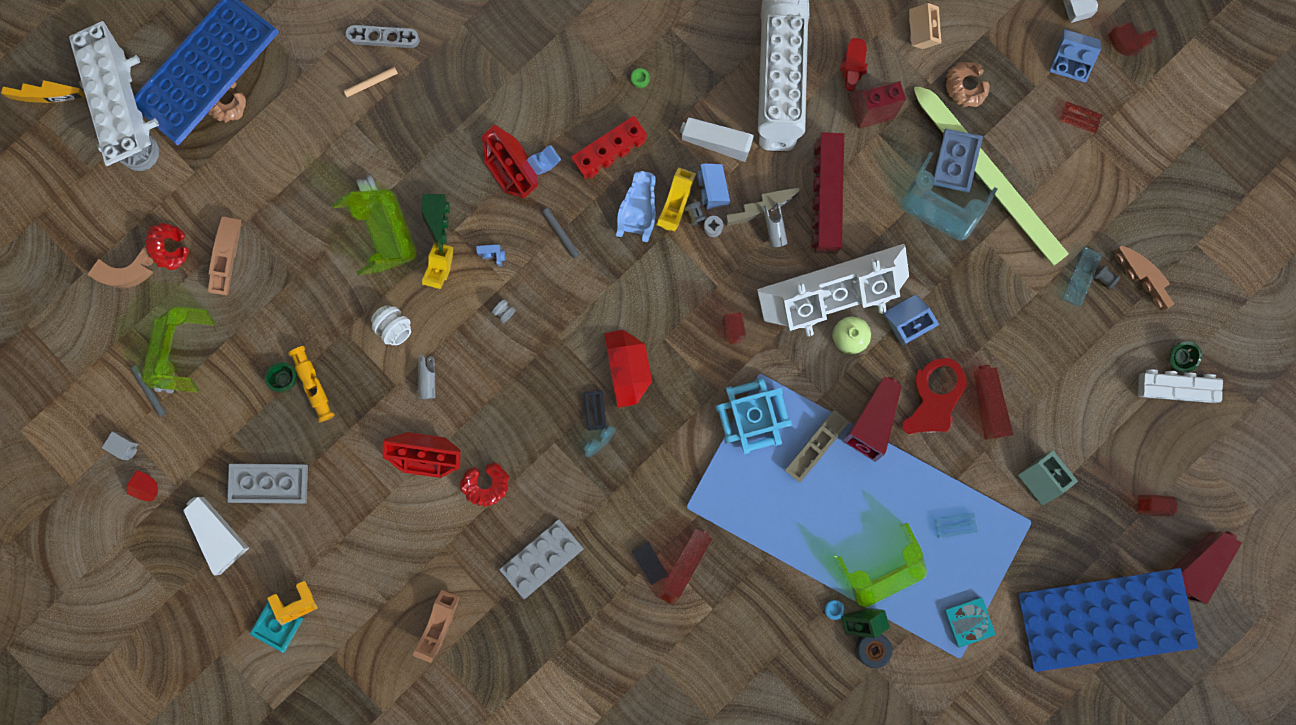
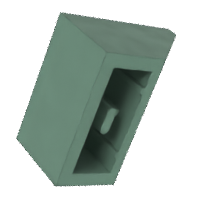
(1047, 477)

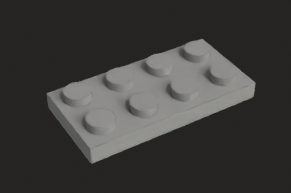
(267, 483)
(541, 559)

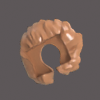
(958, 92)
(230, 111)

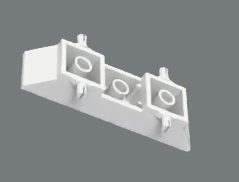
(109, 94)
(810, 297)

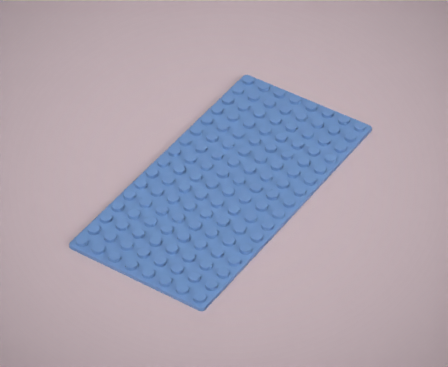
(855, 512)

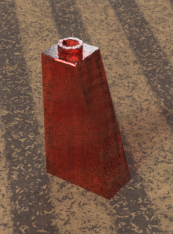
(992, 403)
(684, 567)

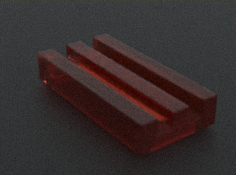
(1064, 118)

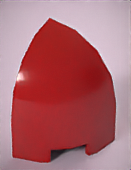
(142, 487)

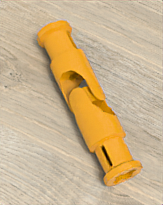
(308, 376)

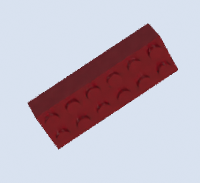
(829, 193)

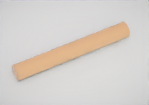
(371, 81)

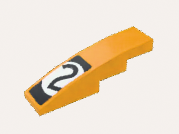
(47, 93)

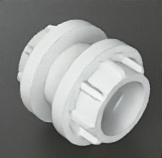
(391, 325)

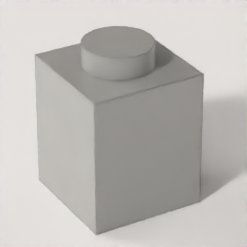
(120, 446)

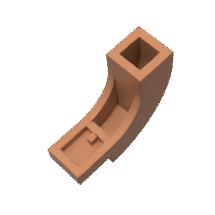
(123, 277)
(437, 626)

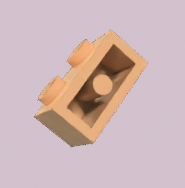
(925, 26)

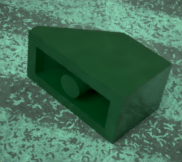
(866, 623)

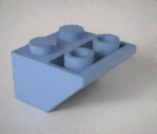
(1075, 55)
(714, 185)
(910, 319)

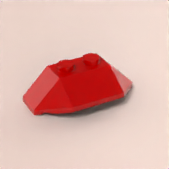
(508, 162)
(628, 367)
(422, 454)

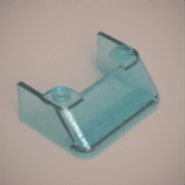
(940, 212)

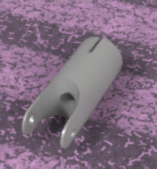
(775, 228)
(426, 378)

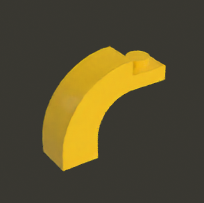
(676, 199)

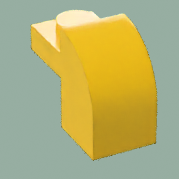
(438, 266)

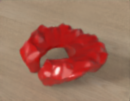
(156, 247)
(485, 496)

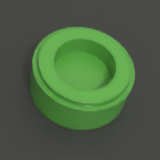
(640, 78)

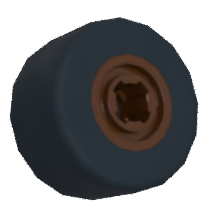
(867, 647)

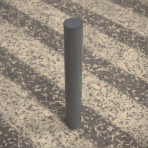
(560, 232)
(149, 392)

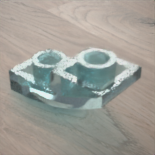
(595, 446)

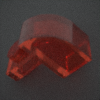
(1128, 42)

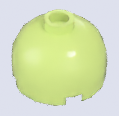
(851, 335)

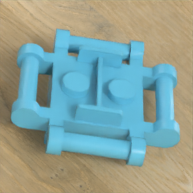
(753, 415)

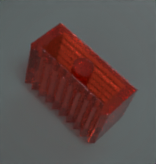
(734, 328)
(1157, 505)

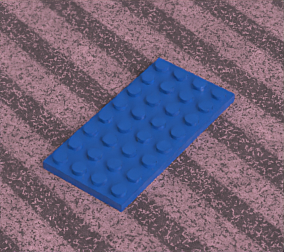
(204, 68)
(1108, 620)

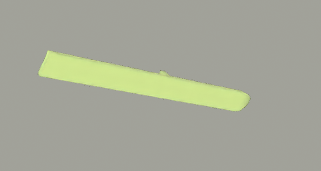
(993, 178)

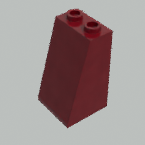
(877, 103)
(875, 421)
(1206, 564)

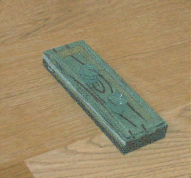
(1082, 277)

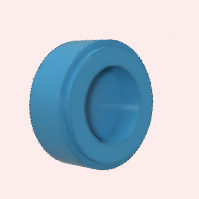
(834, 609)

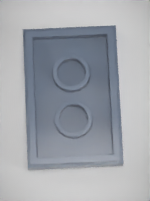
(957, 160)

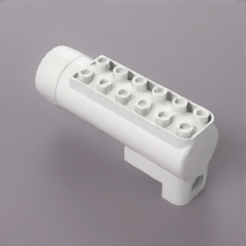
(783, 73)

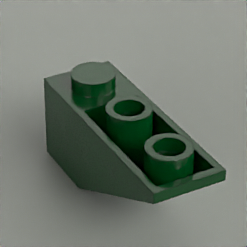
(434, 214)

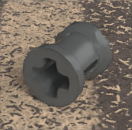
(695, 213)
(1107, 277)

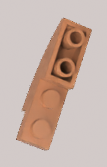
(223, 255)
(1152, 279)

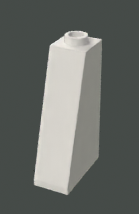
(717, 138)
(215, 536)

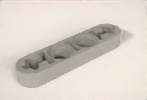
(382, 38)

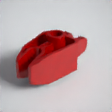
(854, 63)

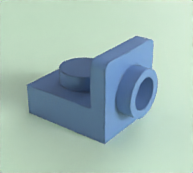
(544, 160)
(490, 251)

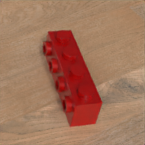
(609, 147)

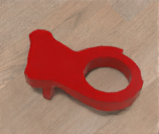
(936, 409)

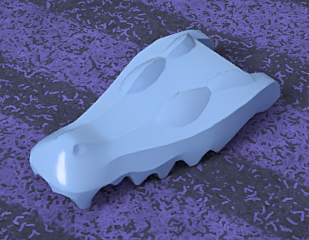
(638, 208)

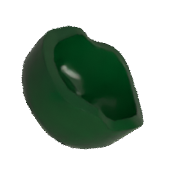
(1181, 356)
(283, 379)

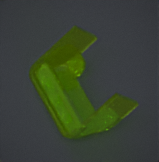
(385, 225)
(157, 369)
(870, 592)

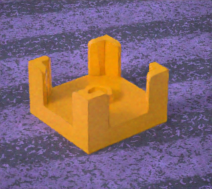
(295, 609)

